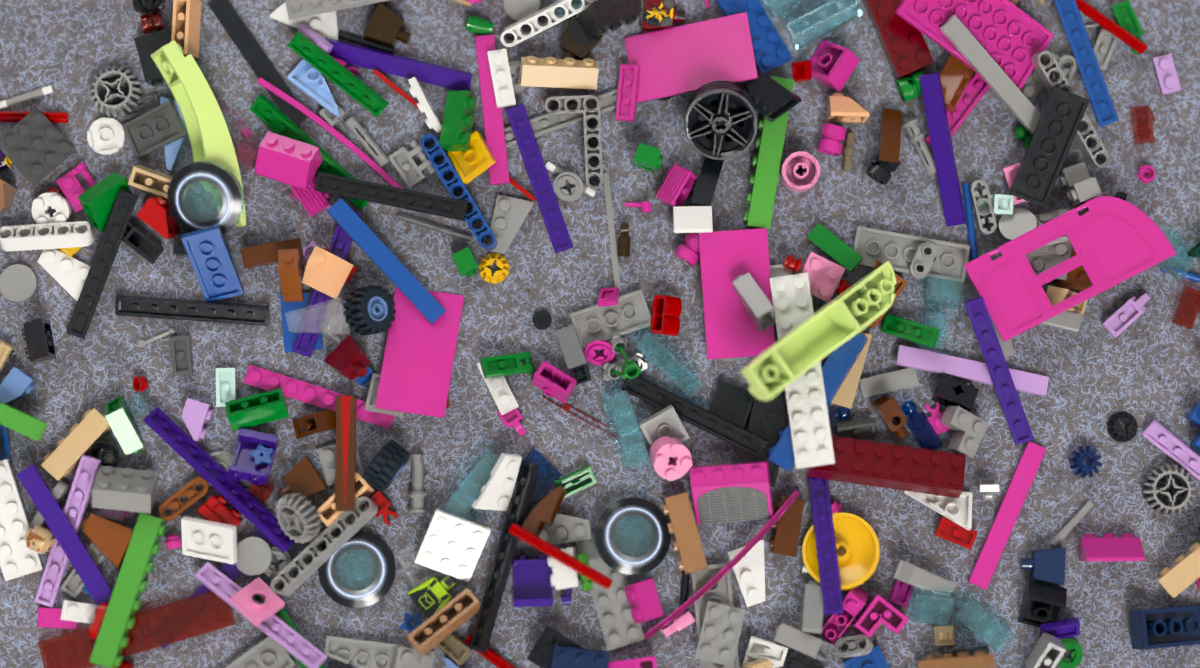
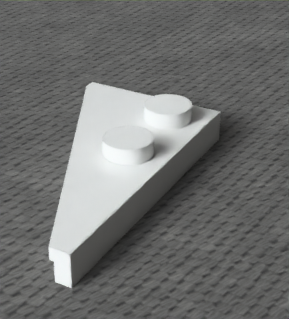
(955, 509)

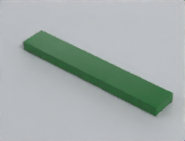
(337, 74)

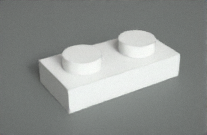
(78, 612)

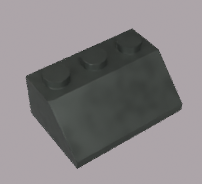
(608, 14)

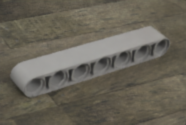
(1088, 130)
(315, 548)

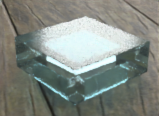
(139, 405)

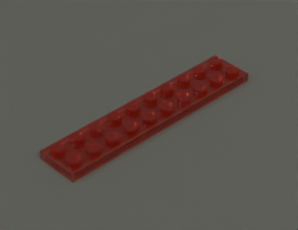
(151, 630)

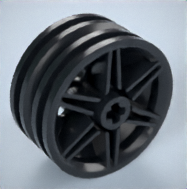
(699, 104)

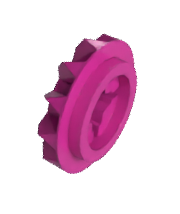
(599, 358)

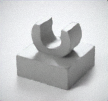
(988, 486)

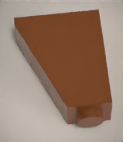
(291, 275)
(108, 538)

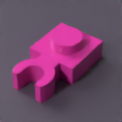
(936, 418)

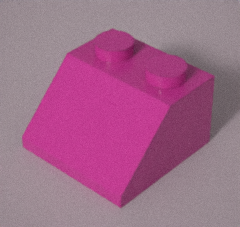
(832, 64)

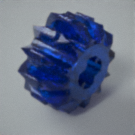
(1087, 455)

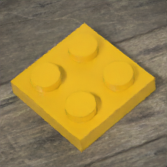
(474, 161)

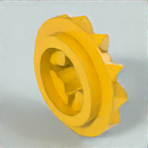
(498, 276)

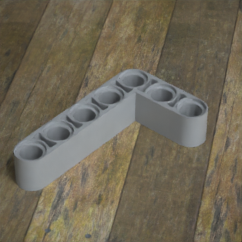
(588, 133)

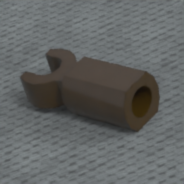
(624, 241)

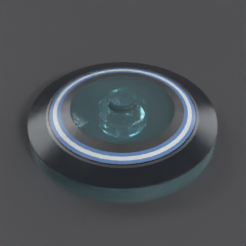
(205, 197)
(632, 536)
(359, 571)

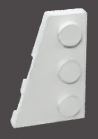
(65, 270)
(500, 487)
(751, 573)

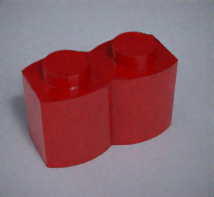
(666, 315)

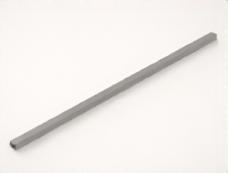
(612, 237)

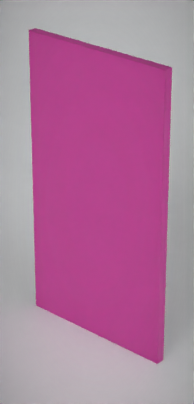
(691, 56)
(727, 323)
(419, 357)

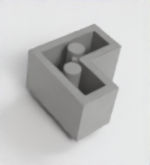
(1079, 184)
(968, 430)

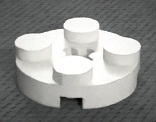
(57, 202)

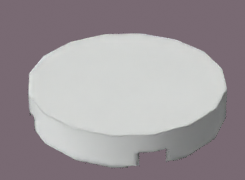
(110, 140)

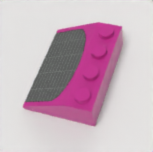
(732, 492)

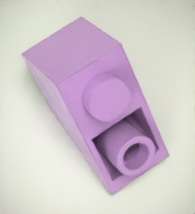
(195, 417)

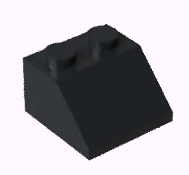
(38, 340)
(1042, 603)
(542, 650)

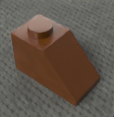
(314, 423)

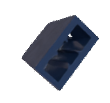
(1046, 564)

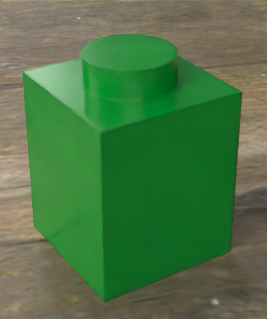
(465, 262)

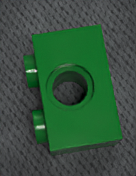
(647, 158)

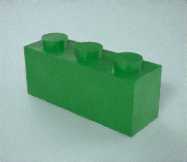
(457, 121)
(257, 409)

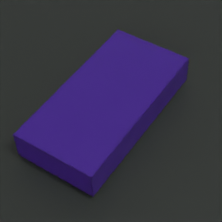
(1062, 628)

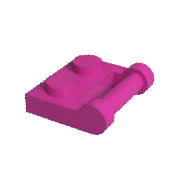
(72, 187)

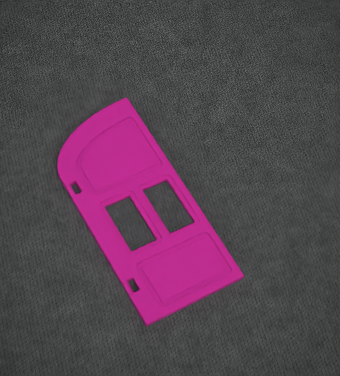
(1110, 244)

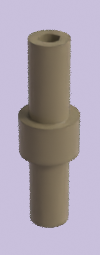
(848, 152)

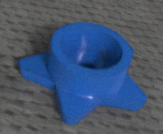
(261, 460)
(408, 619)

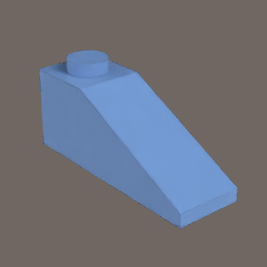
(16, 386)

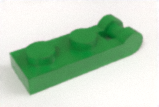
(507, 365)

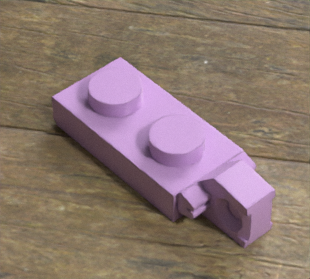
(1125, 315)

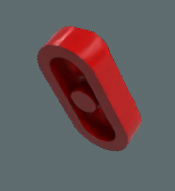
(94, 627)

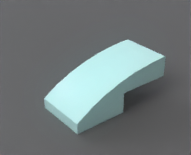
(1001, 204)

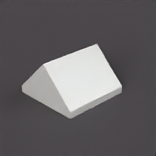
(692, 219)

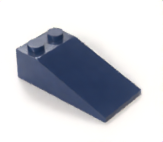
(1165, 627)

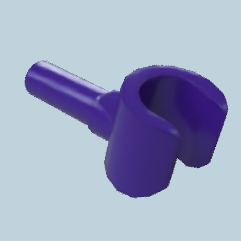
(566, 599)

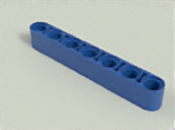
(454, 184)

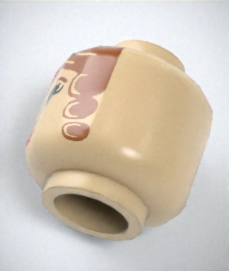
(39, 539)

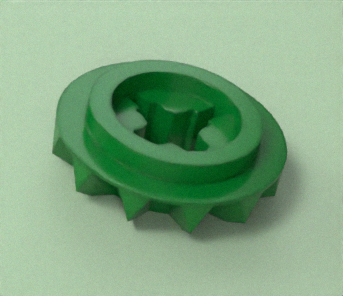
(1076, 655)

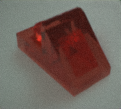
(1142, 124)

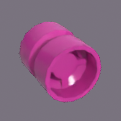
(831, 139)
(689, 249)

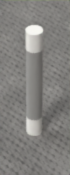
(26, 96)
(556, 170)

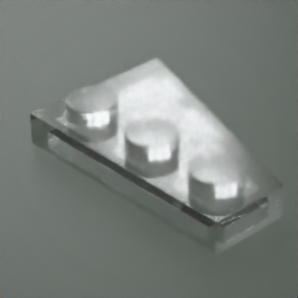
(319, 318)

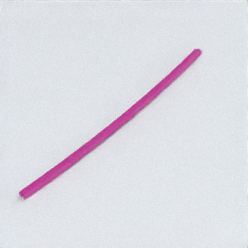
(726, 569)

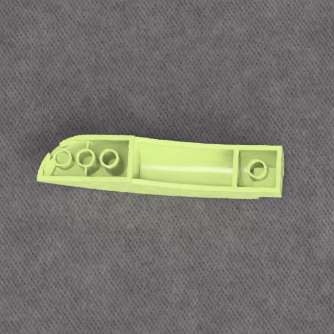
(199, 109)
(821, 333)

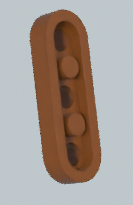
(177, 505)

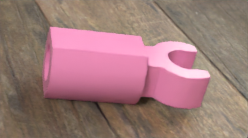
(679, 623)

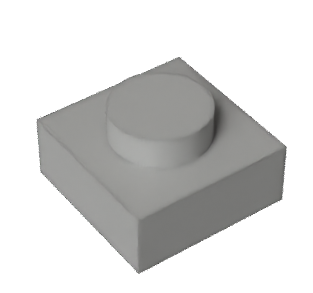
(330, 118)

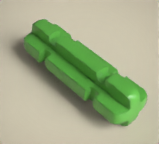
(587, 584)

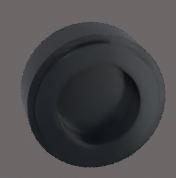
(542, 320)

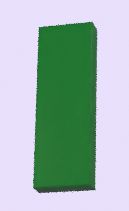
(835, 247)
(910, 330)

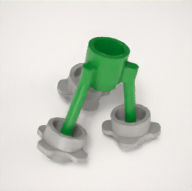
(631, 366)

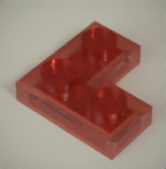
(1187, 308)

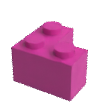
(879, 612)

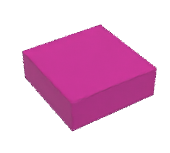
(608, 296)

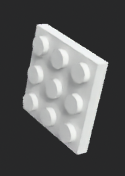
(452, 545)

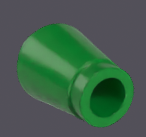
(478, 25)

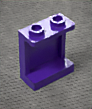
(243, 464)
(532, 582)

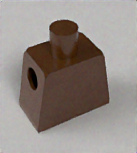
(887, 408)
(303, 480)

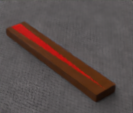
(345, 453)

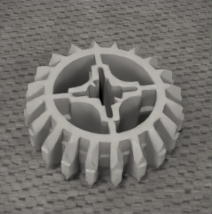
(110, 97)
(1168, 481)
(298, 517)

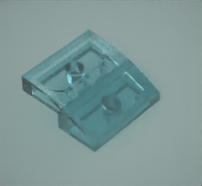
(1180, 263)

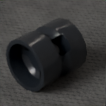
(881, 170)

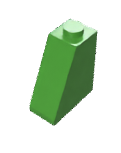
(21, 422)

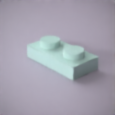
(225, 386)

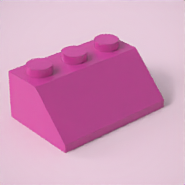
(287, 160)
(1110, 548)

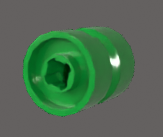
(909, 86)

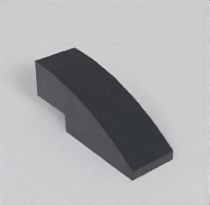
(707, 182)
(142, 243)

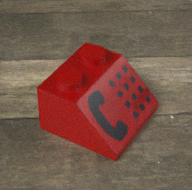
(158, 216)

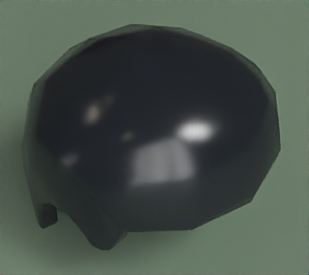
(100, 448)

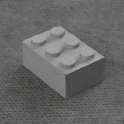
(125, 489)

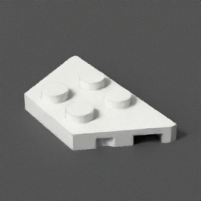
(324, 24)

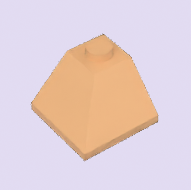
(845, 110)
(326, 272)

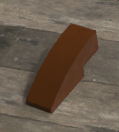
(890, 135)
(268, 253)
(545, 511)

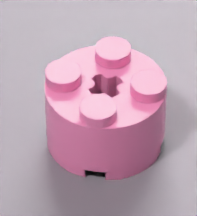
(806, 163)
(678, 463)

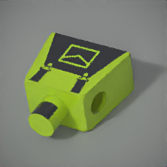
(432, 595)

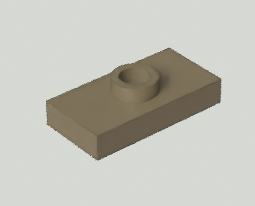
(455, 649)

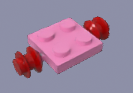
(823, 275)

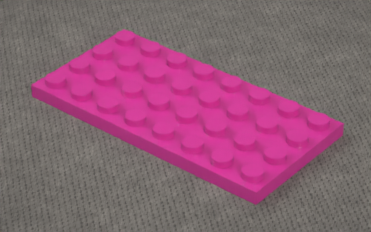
(997, 25)

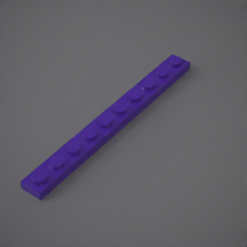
(218, 478)

